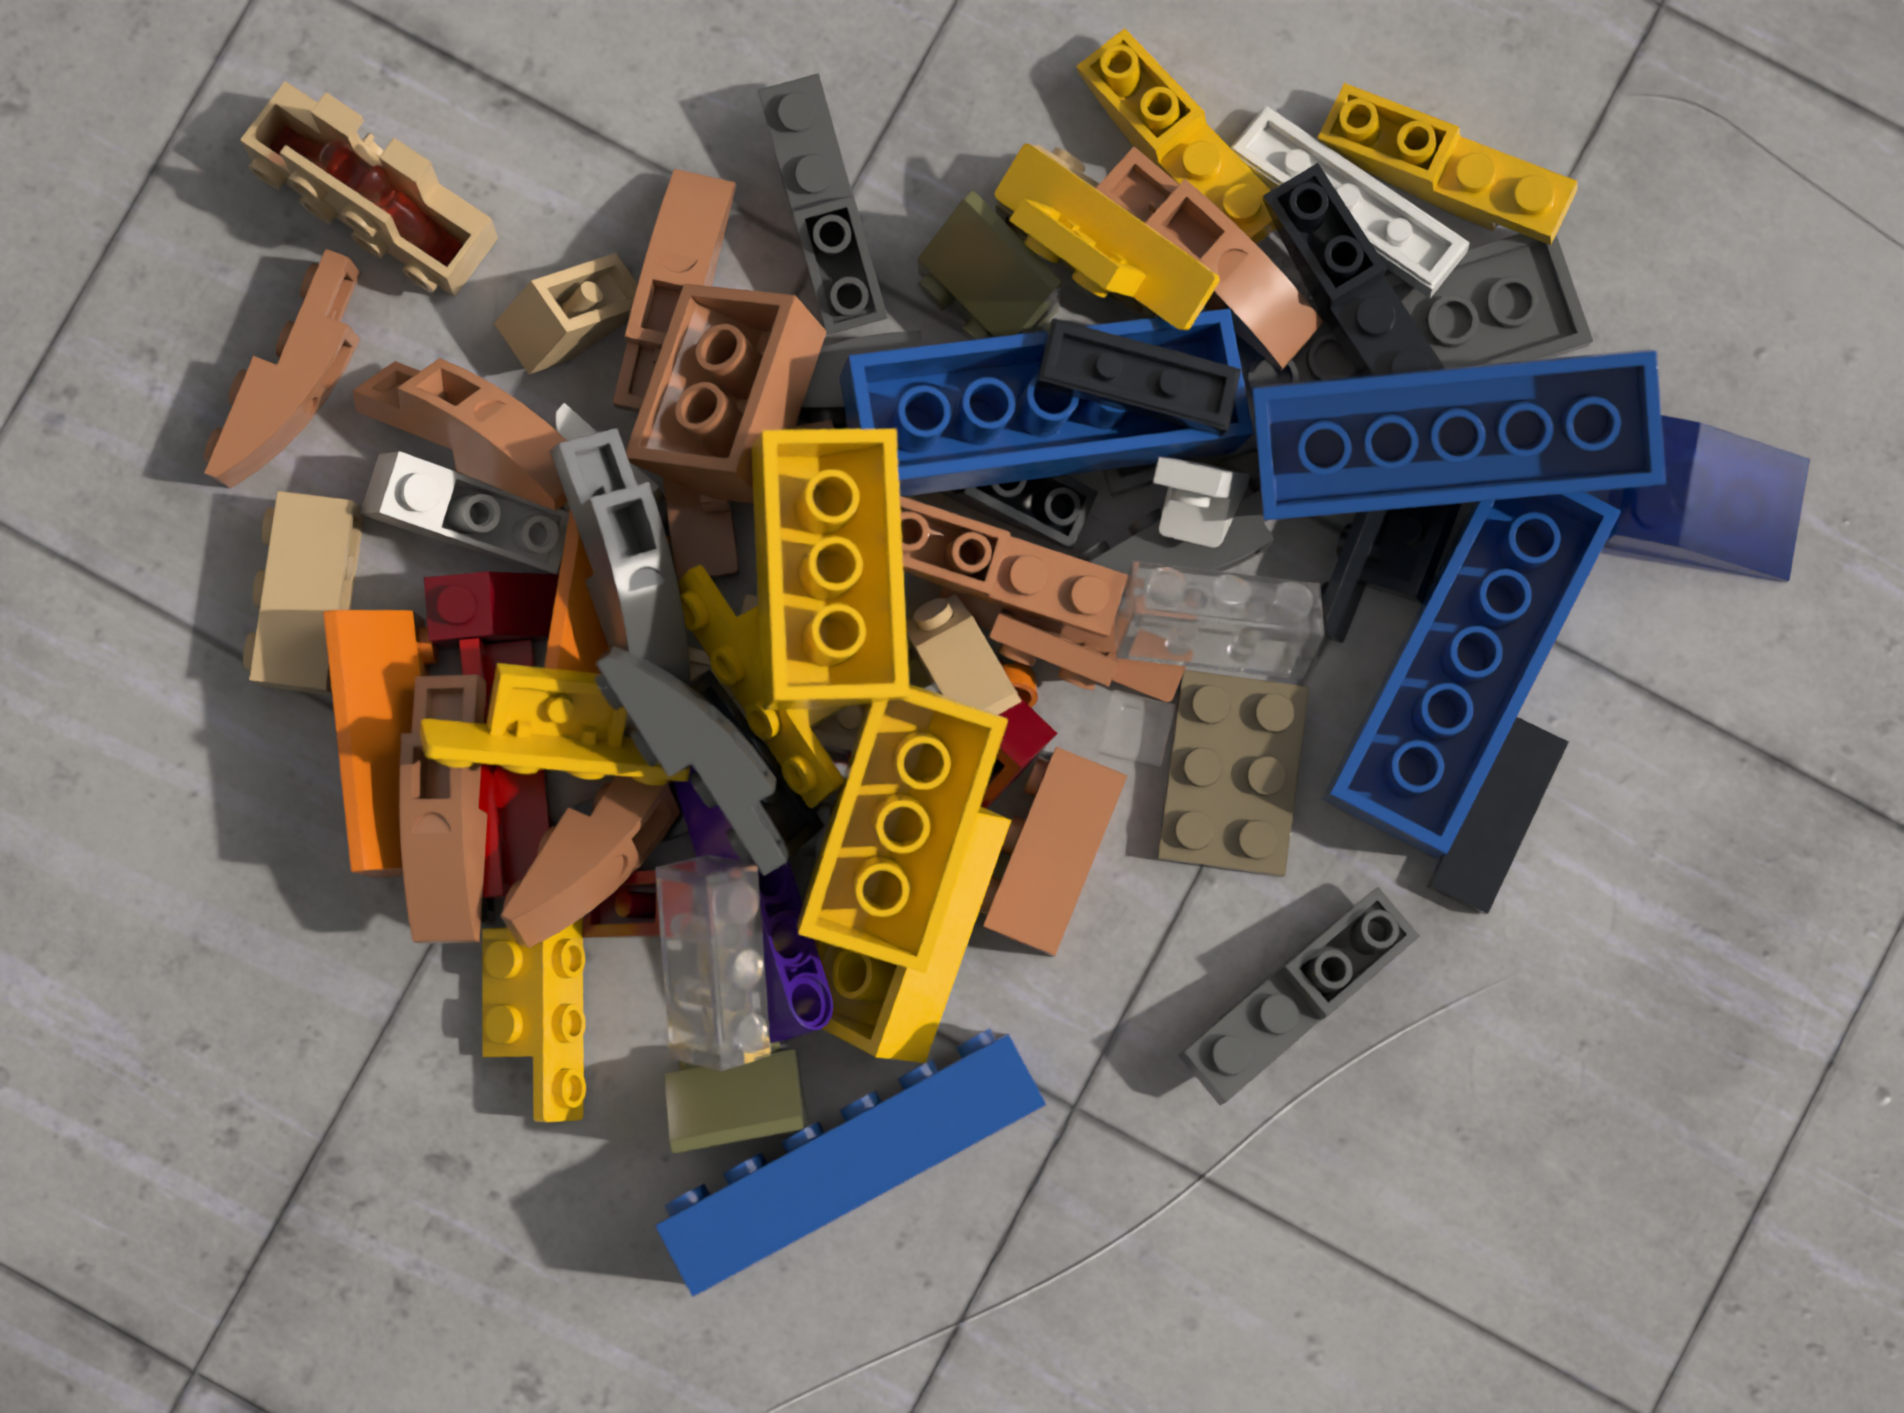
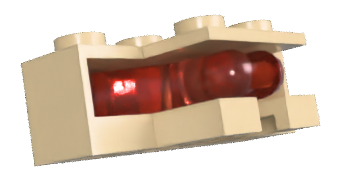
(381, 194)

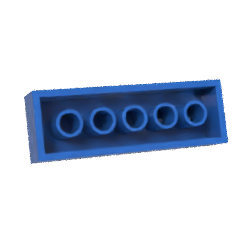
(976, 419)
(1460, 434)
(1468, 665)
(849, 1164)

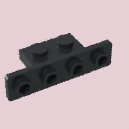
(1385, 552)

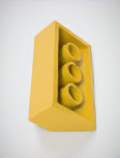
(829, 568)
(901, 827)
(896, 1008)

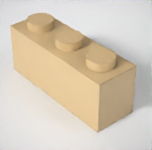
(306, 572)

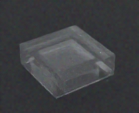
(1136, 729)

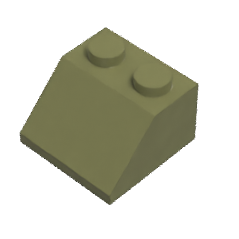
(987, 274)
(735, 1103)

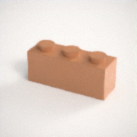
(1051, 850)

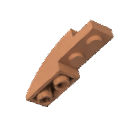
(680, 251)
(1262, 300)
(280, 400)
(484, 426)
(1008, 570)
(441, 819)
(588, 858)

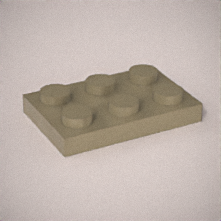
(1233, 773)

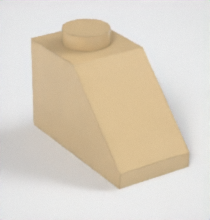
(567, 312)
(959, 656)

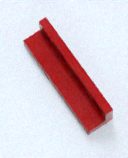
(513, 801)

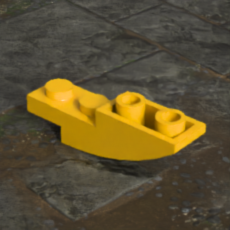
(1173, 131)
(1444, 168)

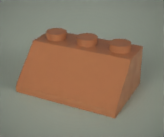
(721, 378)

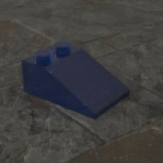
(1722, 504)

